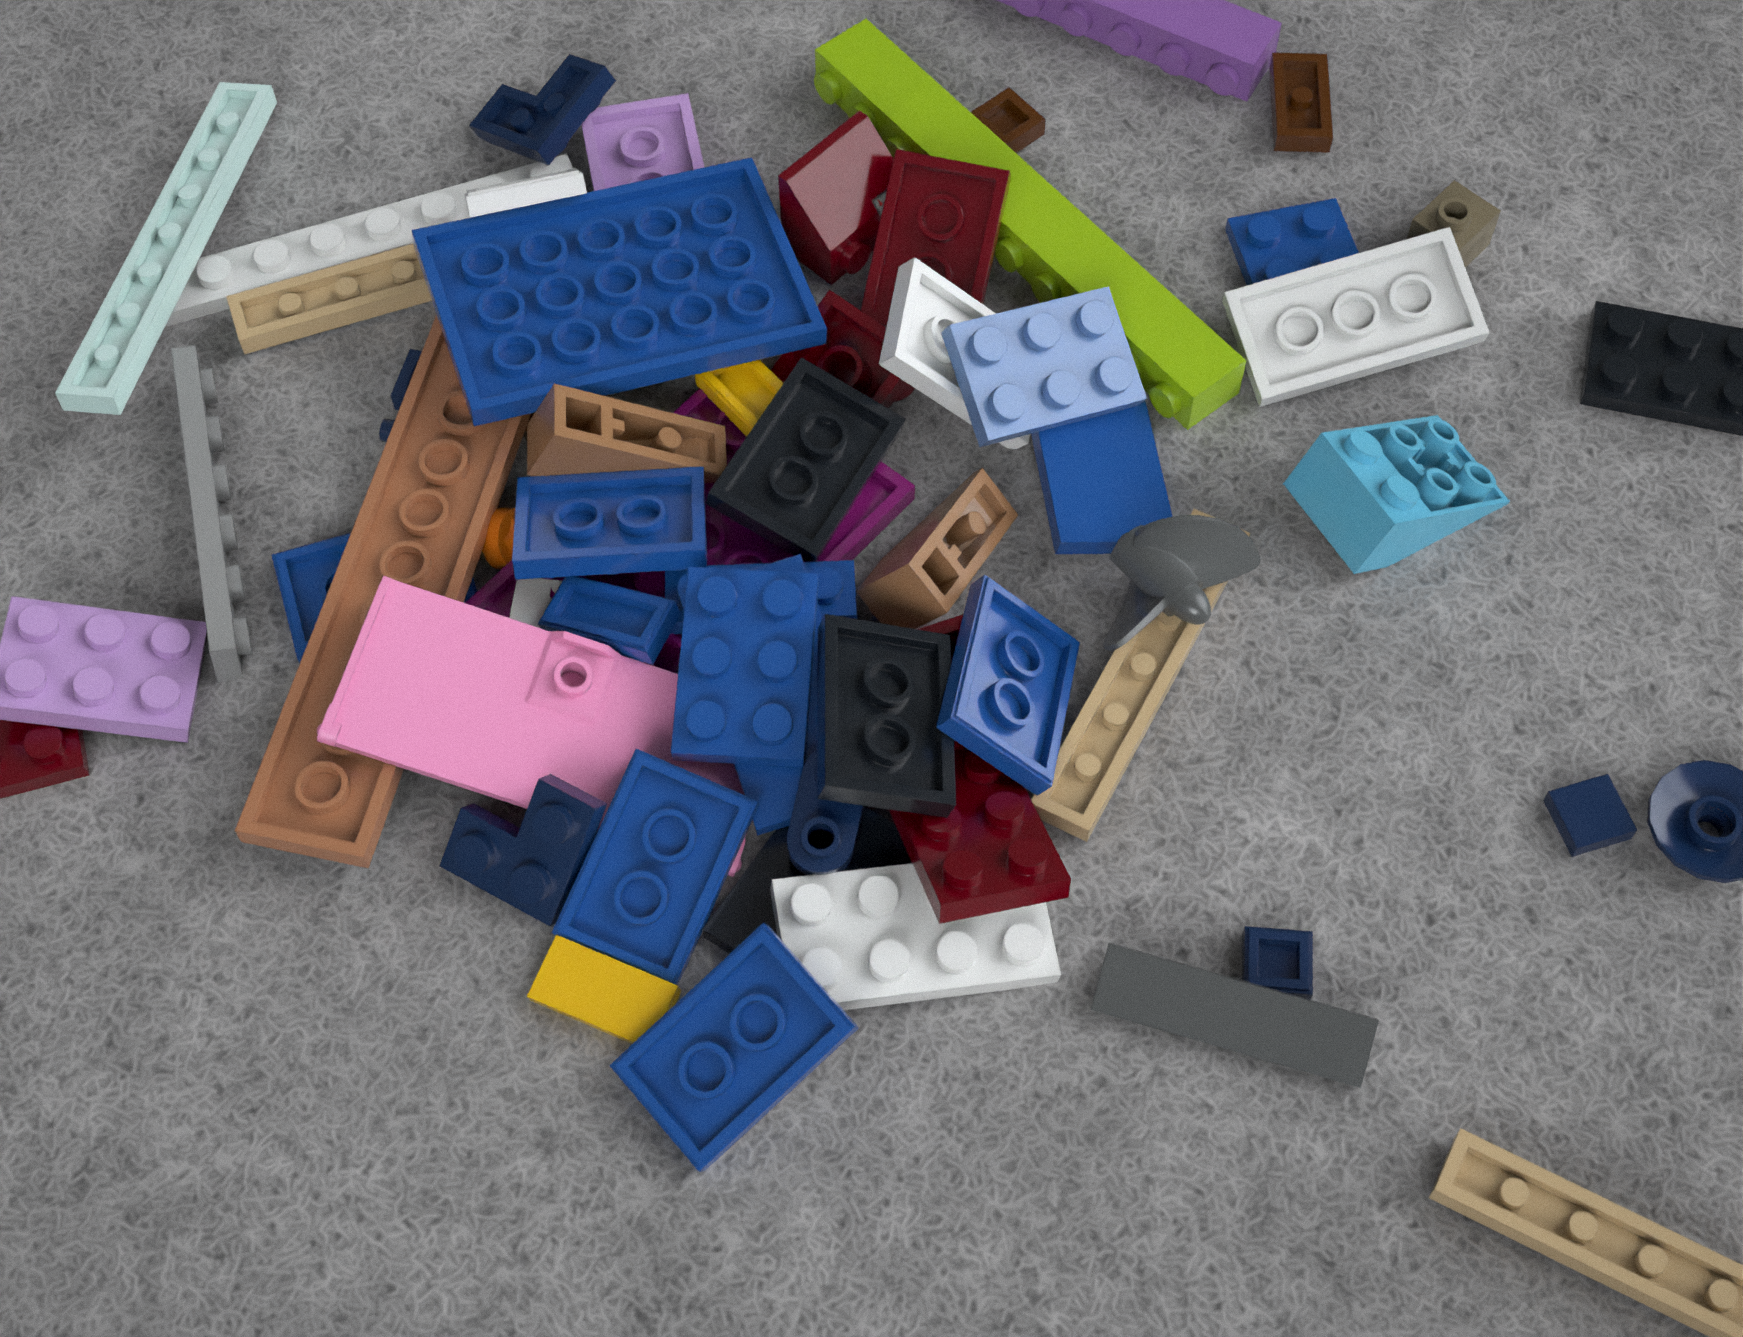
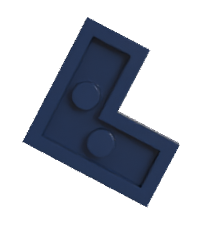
(544, 122)
(532, 863)

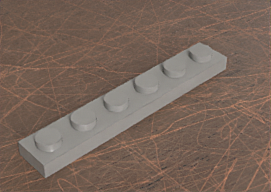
(213, 532)

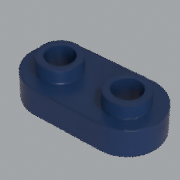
(814, 814)

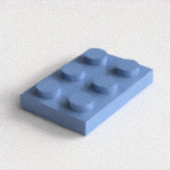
(1043, 366)

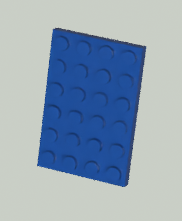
(616, 289)

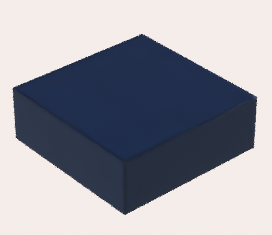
(1589, 815)
(1278, 959)

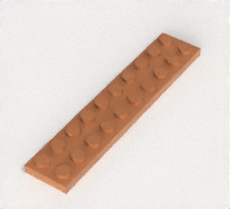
(419, 527)

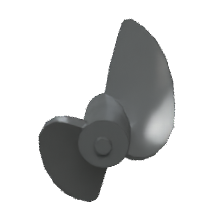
(1171, 565)

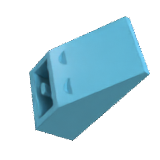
(1391, 489)

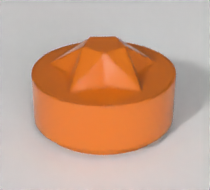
(499, 538)

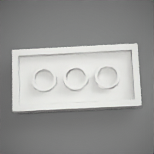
(1355, 316)
(880, 944)

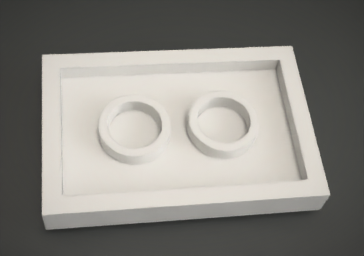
(913, 339)

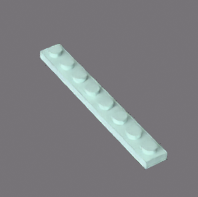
(166, 251)

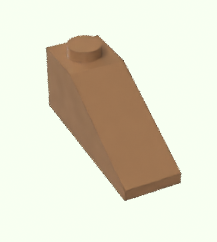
(599, 433)
(939, 556)

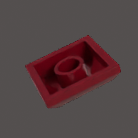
(850, 353)

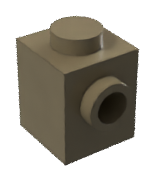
(1466, 214)

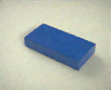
(613, 615)

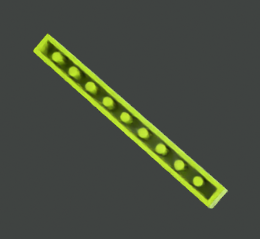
(1041, 232)

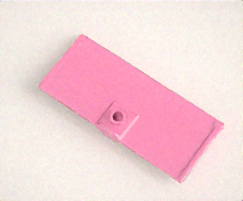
(499, 702)

